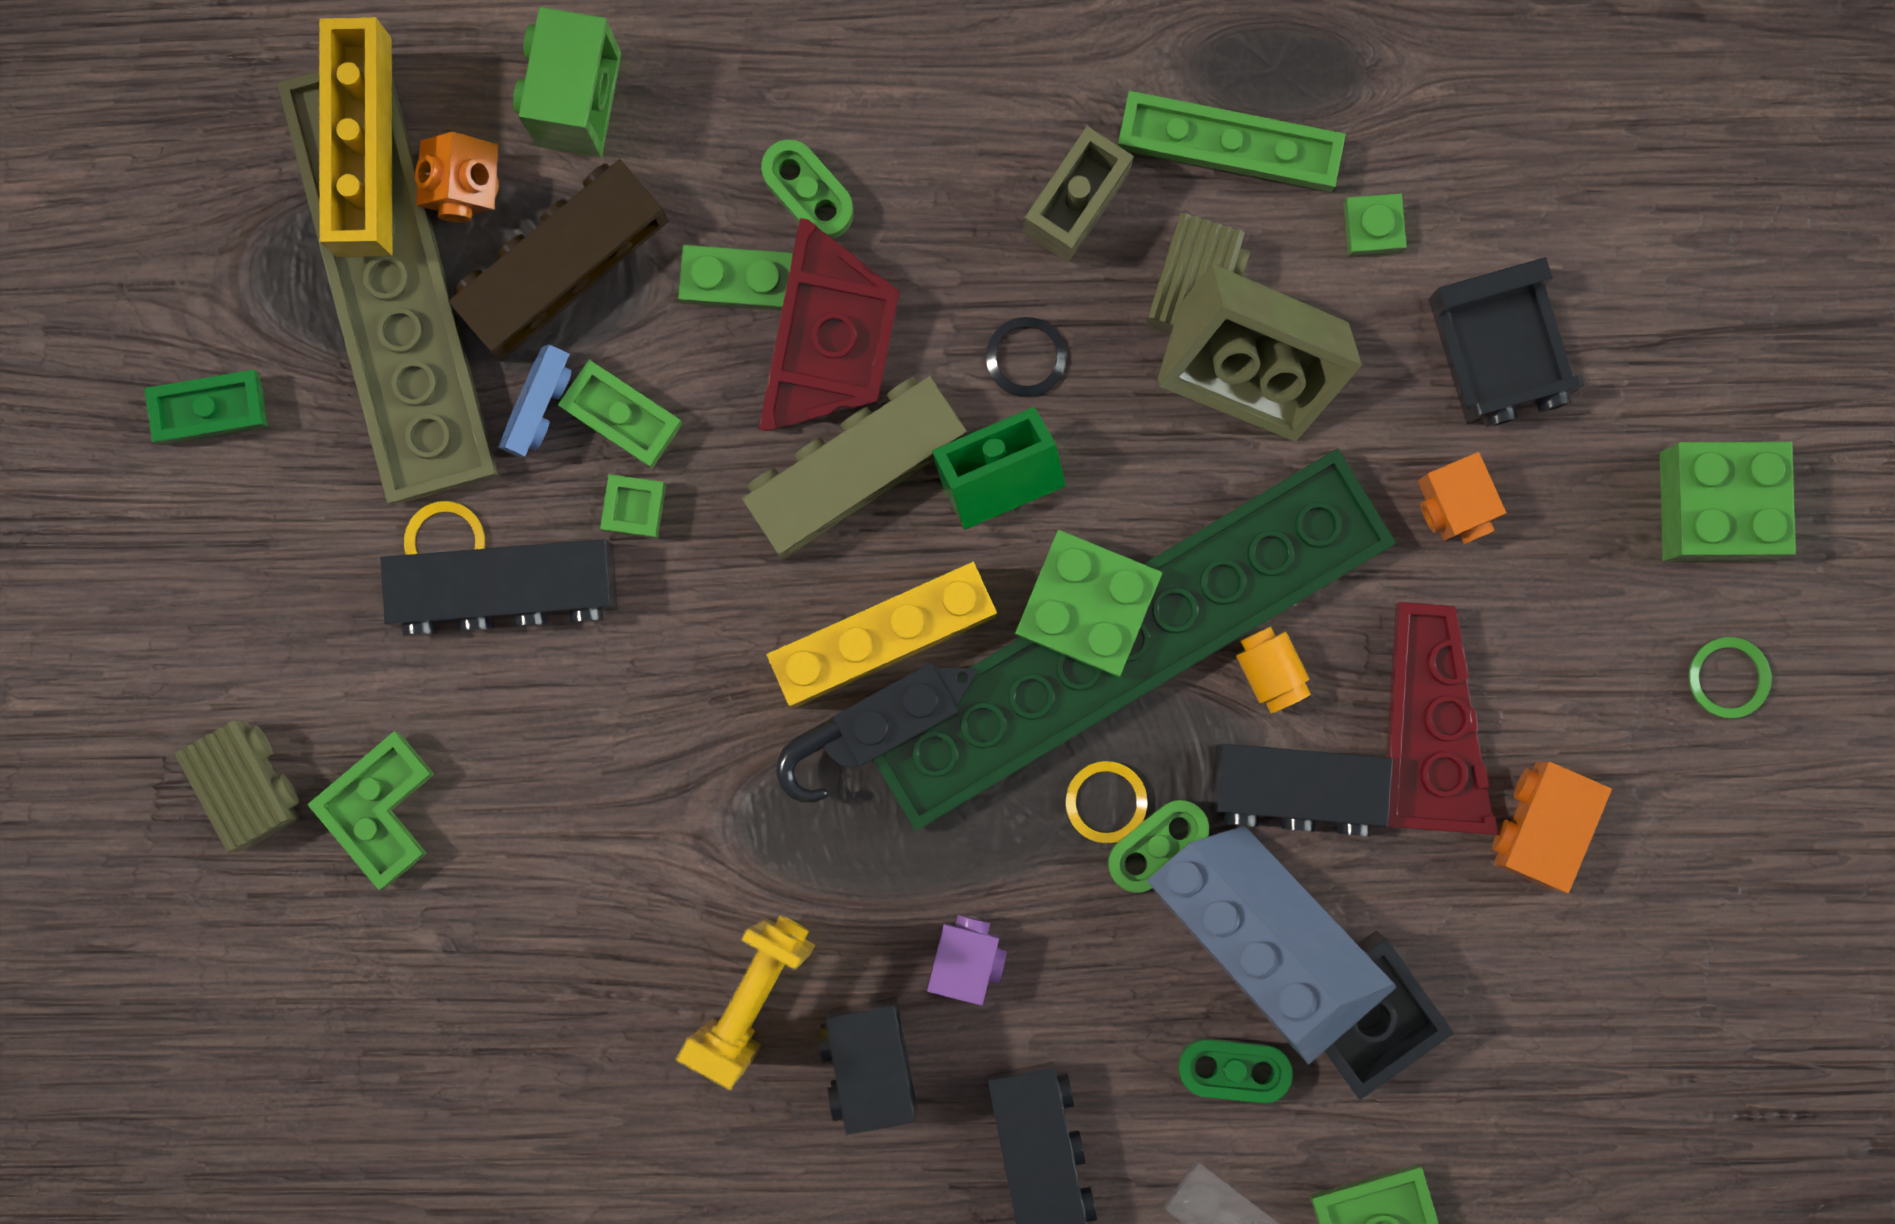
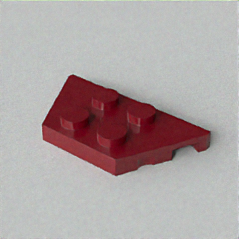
(828, 334)

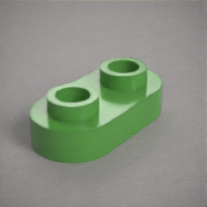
(810, 189)
(1155, 843)

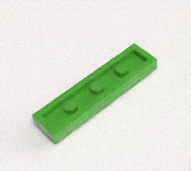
(1231, 141)

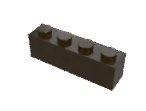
(558, 259)

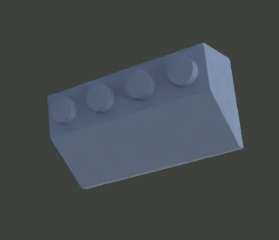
(1271, 938)

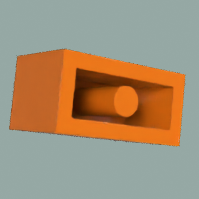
(1550, 825)

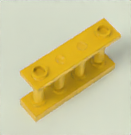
(725, 1047)

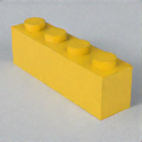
(355, 137)
(882, 635)

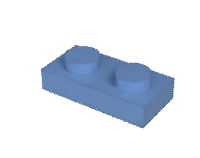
(545, 380)

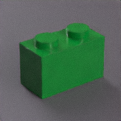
(999, 468)

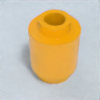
(1273, 669)

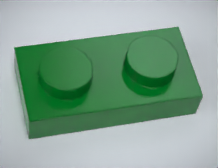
(206, 407)

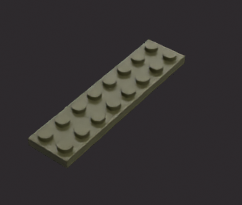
(399, 328)

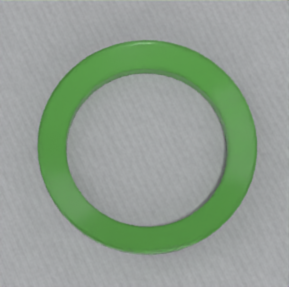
(1758, 659)

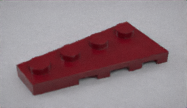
(1433, 728)

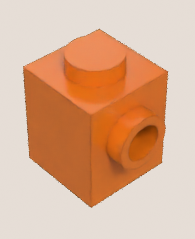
(1461, 500)

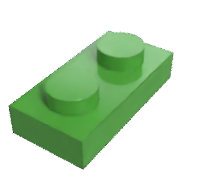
(733, 277)
(620, 414)

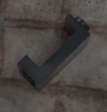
(1504, 343)

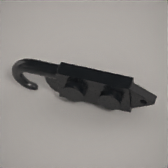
(876, 724)

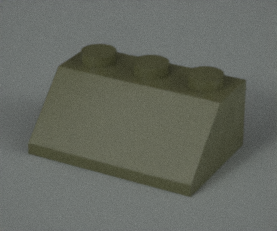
(1257, 353)

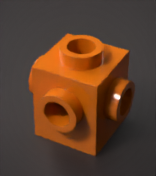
(457, 176)

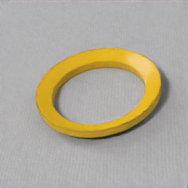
(439, 507)
(1130, 776)

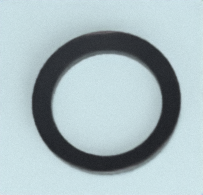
(1020, 390)

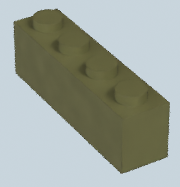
(854, 467)

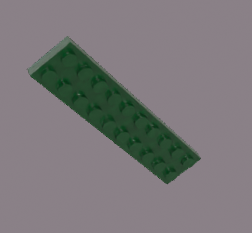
(1207, 597)

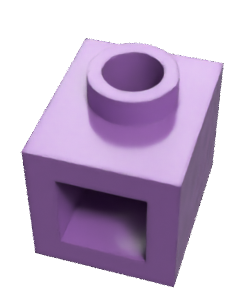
(966, 961)

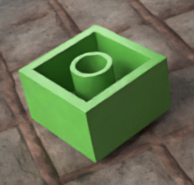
(568, 81)
(1727, 501)

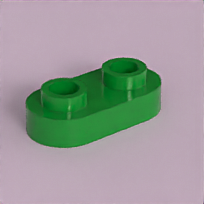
(1233, 1070)

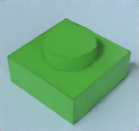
(1374, 225)
(633, 506)

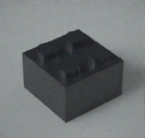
(1393, 1031)
(869, 1066)

